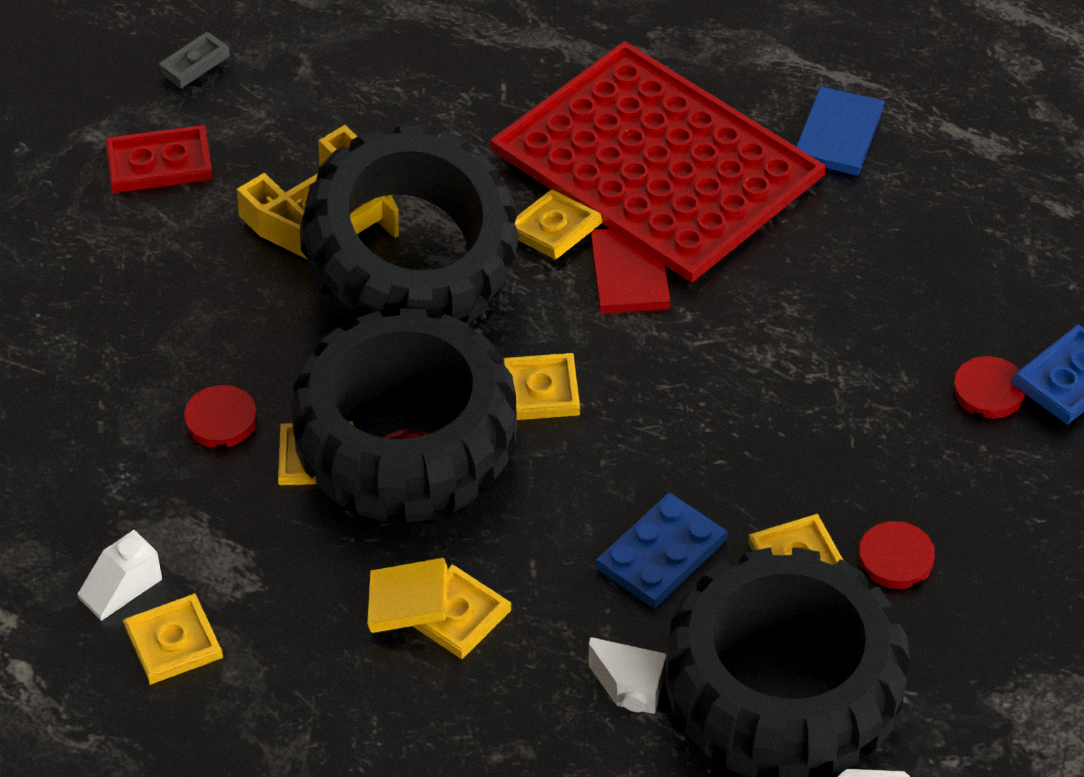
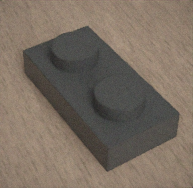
(194, 59)

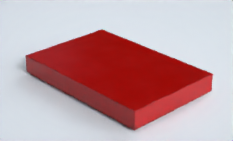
(158, 159)
(627, 275)

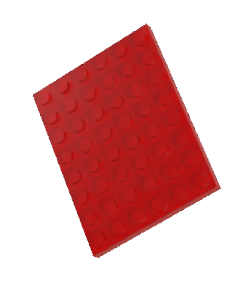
(658, 159)

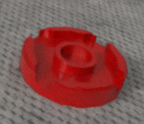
(986, 387)
(220, 416)
(896, 554)

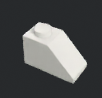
(120, 575)
(628, 674)

